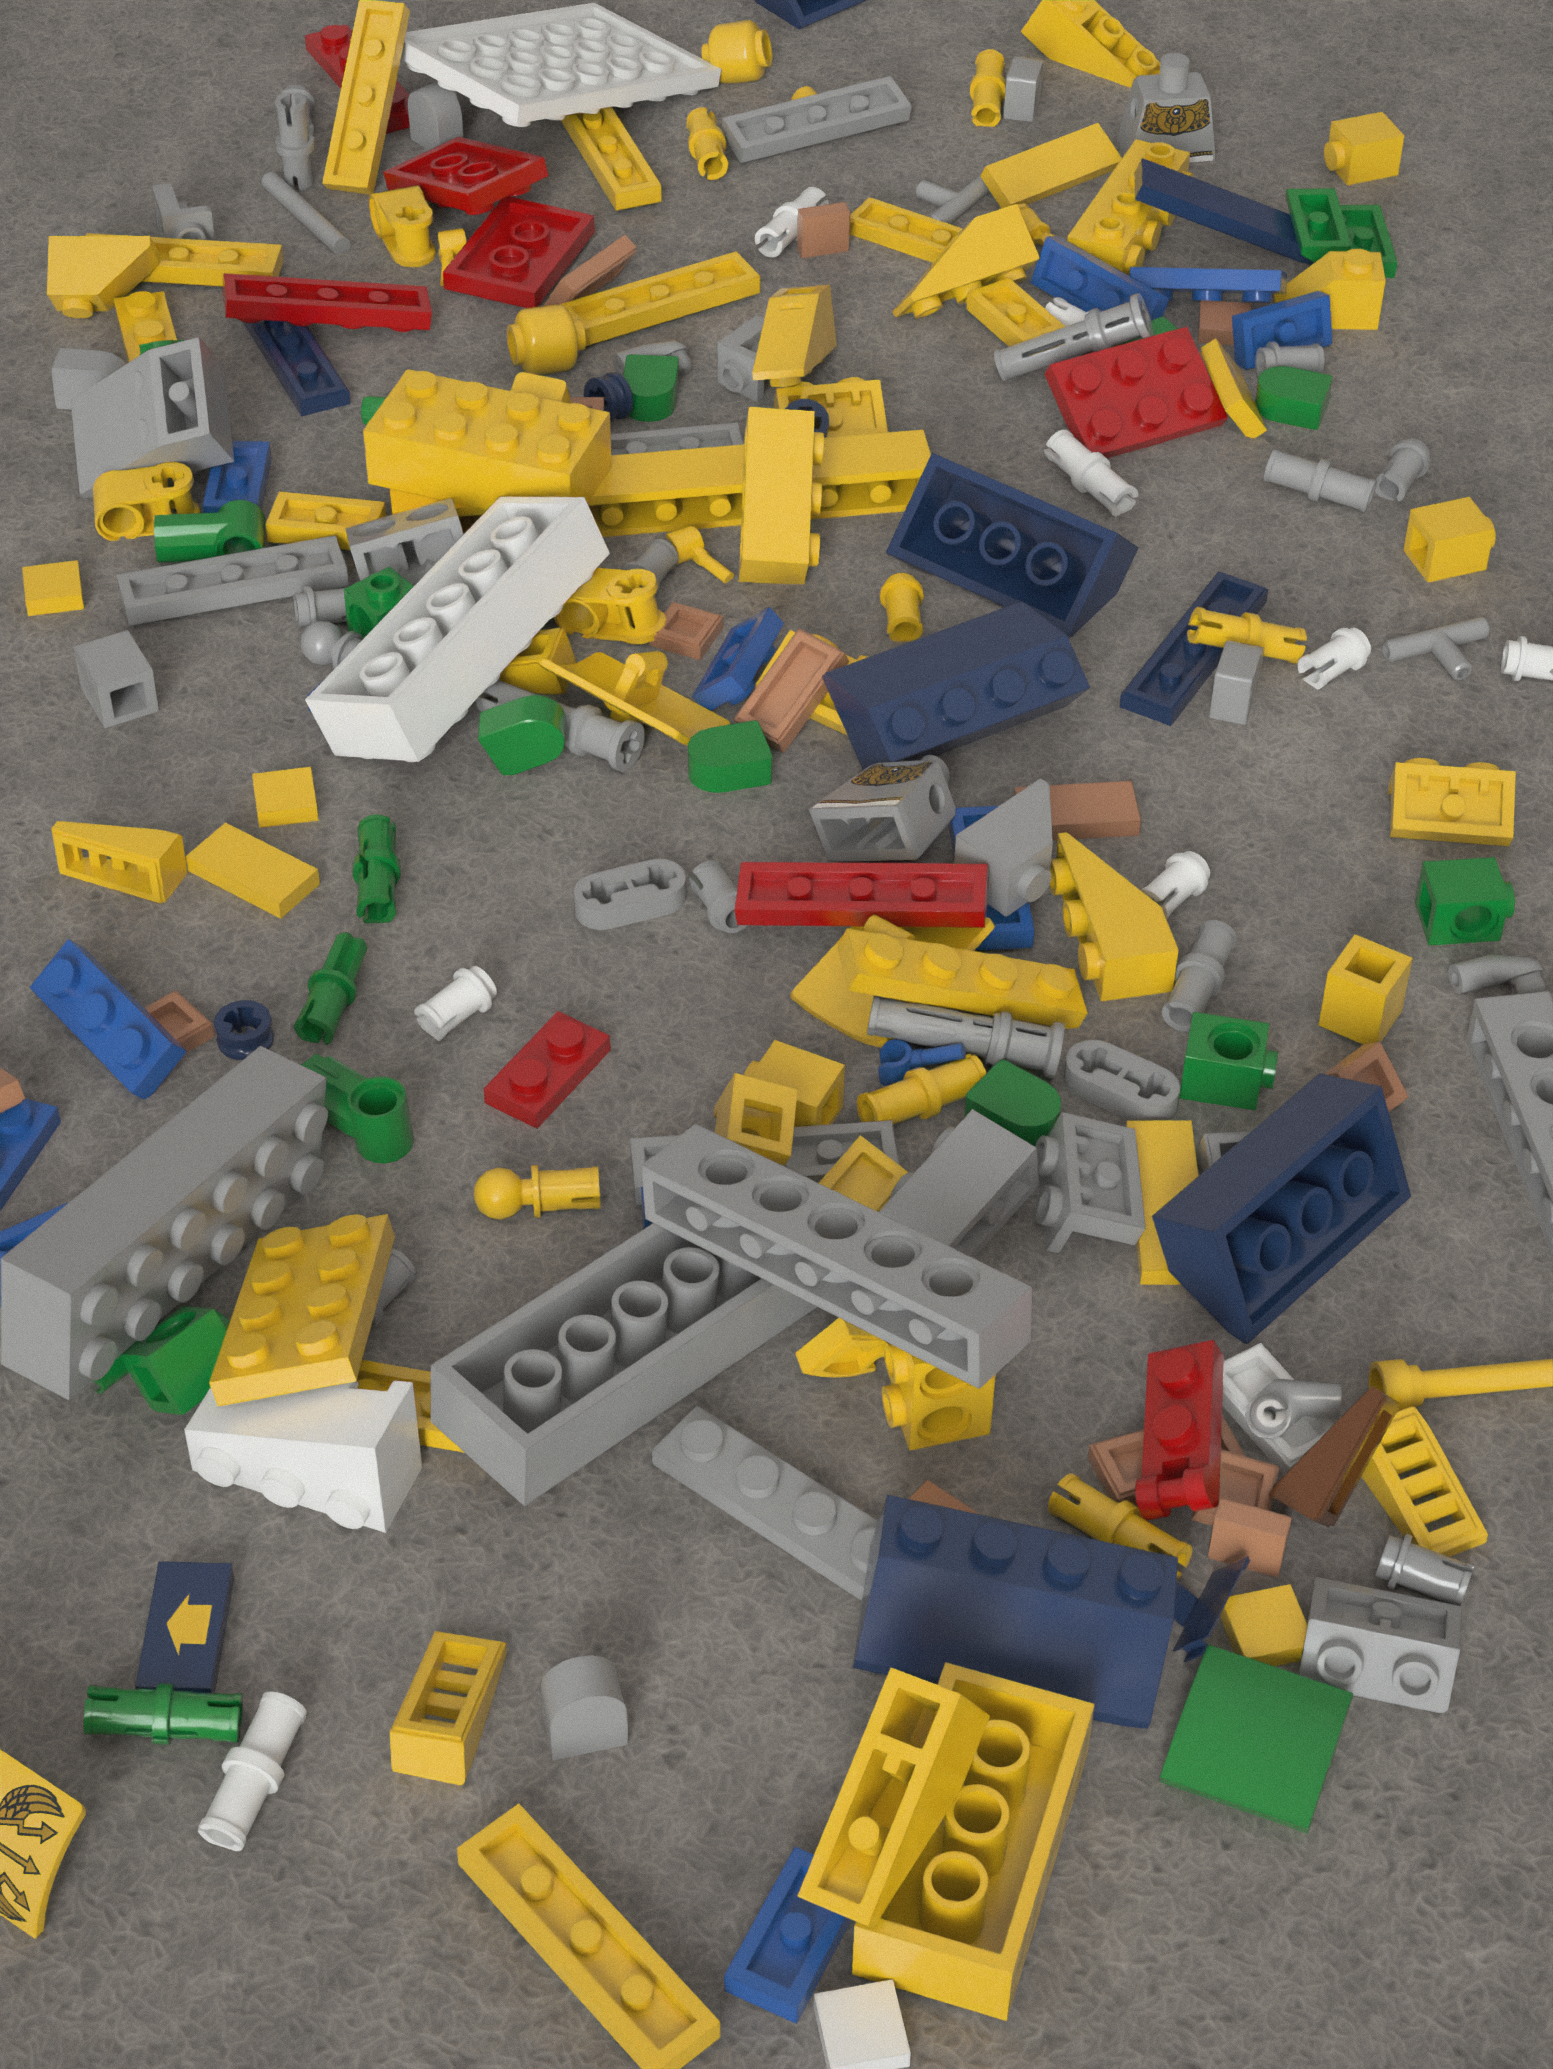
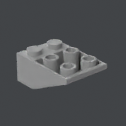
(154, 412)

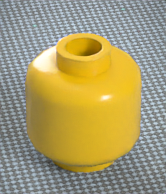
(739, 51)
(545, 339)

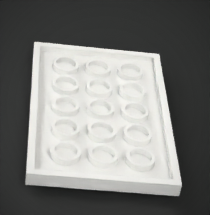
(555, 63)

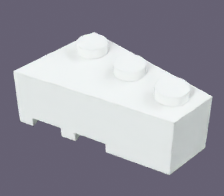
(315, 1448)

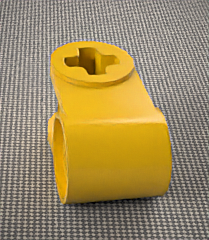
(403, 224)
(131, 498)
(612, 604)

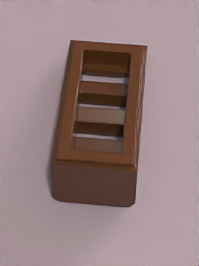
(1333, 1466)

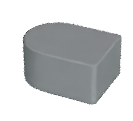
(1023, 88)
(434, 116)
(78, 370)
(1236, 682)
(583, 1707)

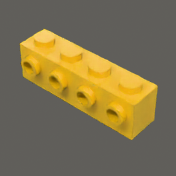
(1115, 223)

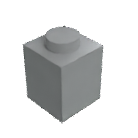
(116, 678)

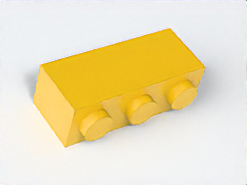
(779, 496)

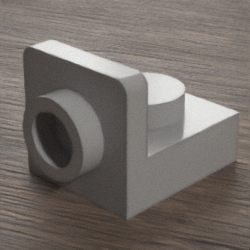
(178, 220)
(737, 359)

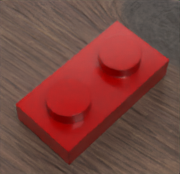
(547, 1069)

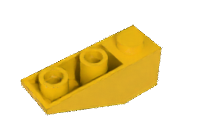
(1089, 40)
(980, 254)
(795, 334)
(1118, 927)

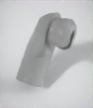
(667, 348)
(1493, 970)
(1287, 1401)

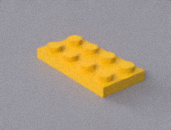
(304, 1310)

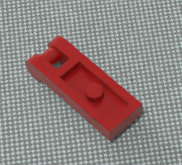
(1182, 1430)

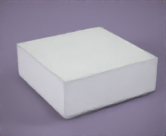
(862, 2027)

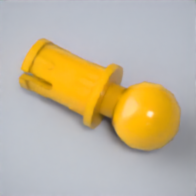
(502, 1192)

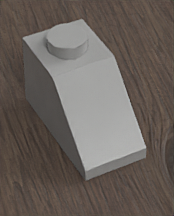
(1016, 847)

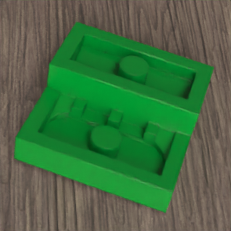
(1327, 226)
(1256, 1738)

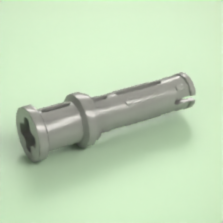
(1101, 333)
(585, 728)
(992, 1038)

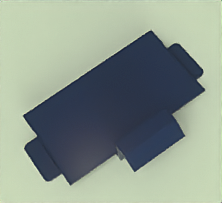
(1201, 1614)

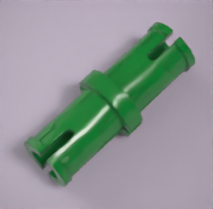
(376, 869)
(163, 1713)

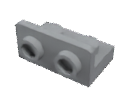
(1089, 1182)
(1382, 1644)

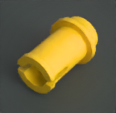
(901, 599)

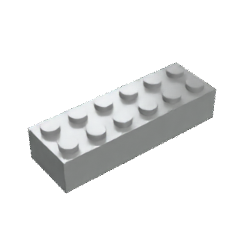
(161, 1222)
(601, 1357)

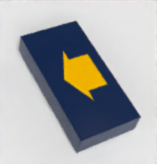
(186, 1626)

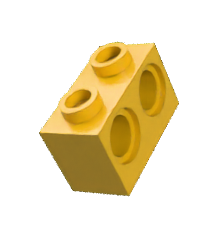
(933, 1403)

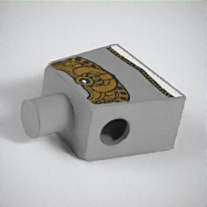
(1170, 110)
(886, 811)

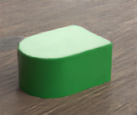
(653, 385)
(1293, 396)
(523, 733)
(729, 758)
(1015, 1101)

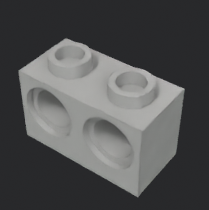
(405, 541)

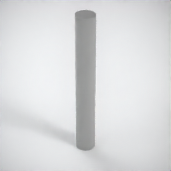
(305, 213)

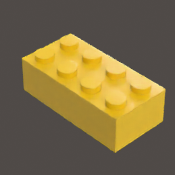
(484, 443)
(981, 1880)

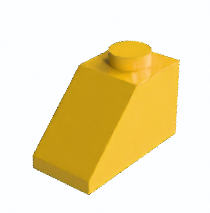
(95, 269)
(1354, 285)

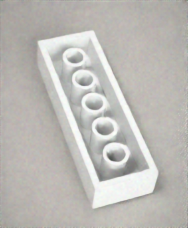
(458, 628)

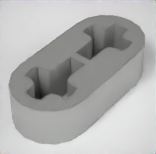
(630, 894)
(1121, 1081)

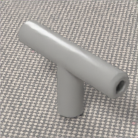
(951, 203)
(1442, 643)

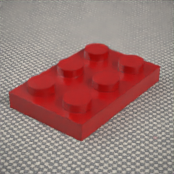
(468, 174)
(519, 252)
(1136, 394)

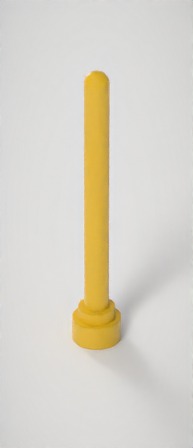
(1411, 1385)

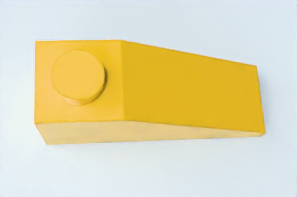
(893, 1795)

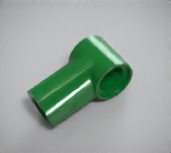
(198, 536)
(366, 1109)

